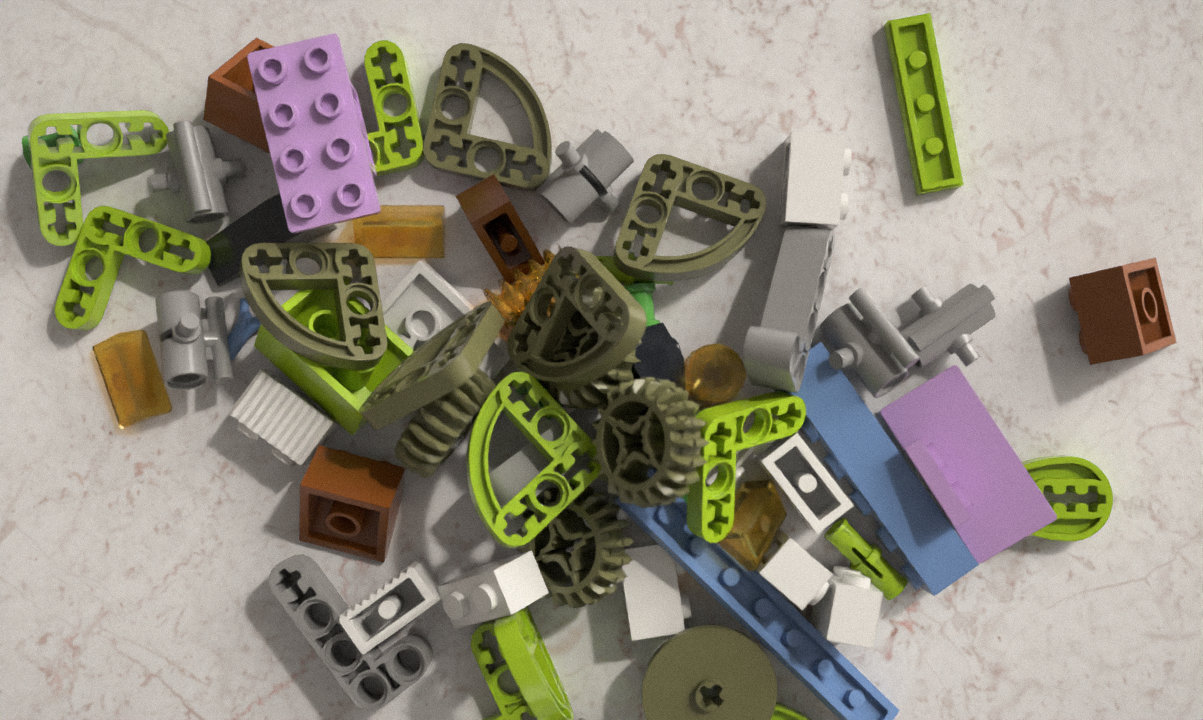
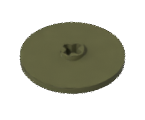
(706, 658)

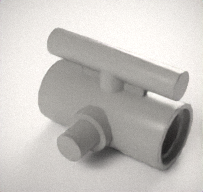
(196, 173)
(585, 175)
(949, 323)
(192, 341)
(868, 344)

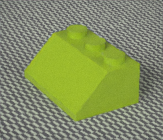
(332, 388)

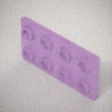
(315, 133)
(968, 464)

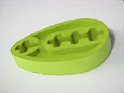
(1078, 475)

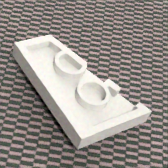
(427, 304)

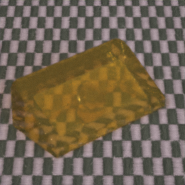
(403, 231)
(132, 378)
(755, 523)

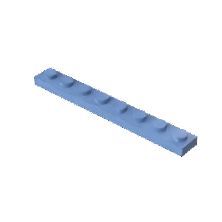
(765, 615)

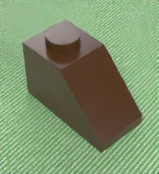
(499, 227)

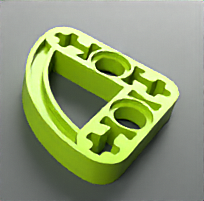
(556, 452)
(532, 666)

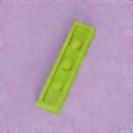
(923, 104)

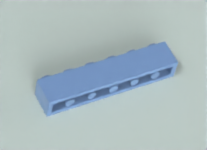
(880, 478)

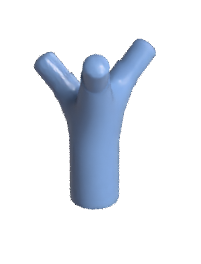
(243, 329)

